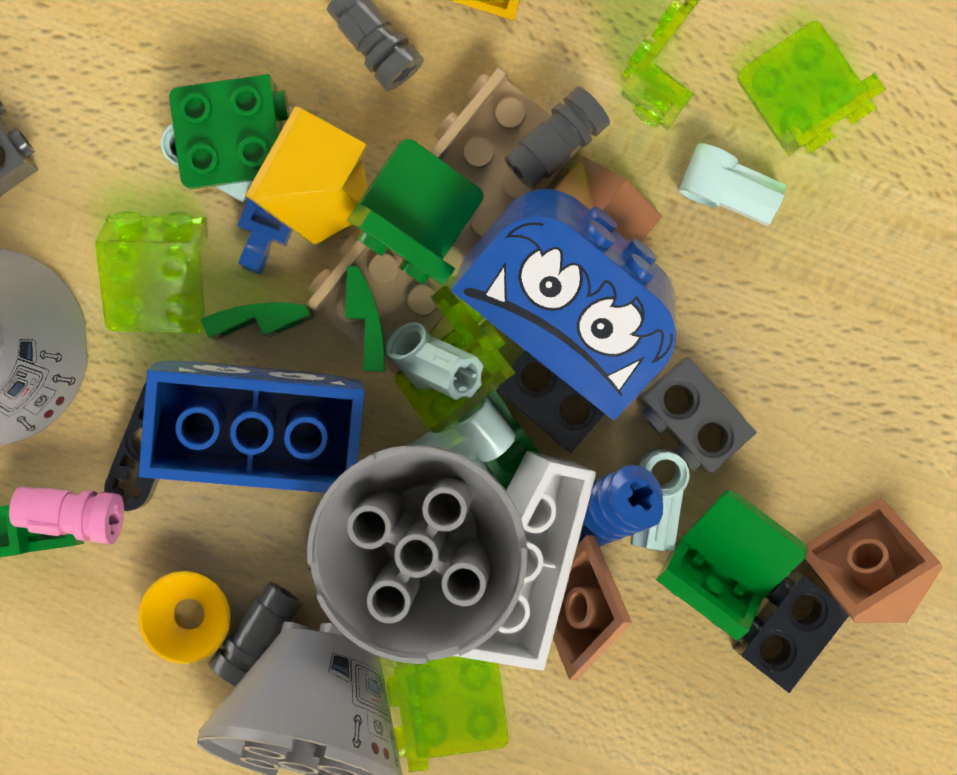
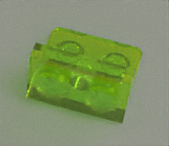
(807, 89)
(653, 91)
(152, 272)
(481, 340)
(447, 709)

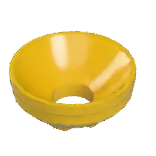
(166, 634)

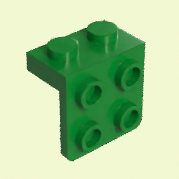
(226, 129)
(416, 211)
(731, 562)

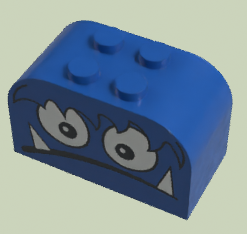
(574, 296)
(249, 425)

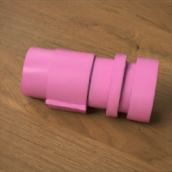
(62, 512)

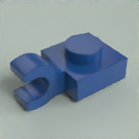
(262, 230)

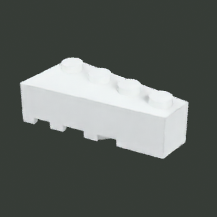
(552, 507)

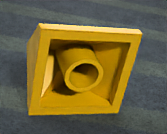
(311, 177)

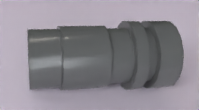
(378, 42)
(553, 141)
(255, 633)

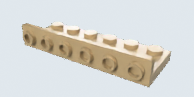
(476, 149)

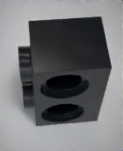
(544, 406)
(801, 639)

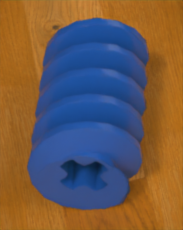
(622, 505)

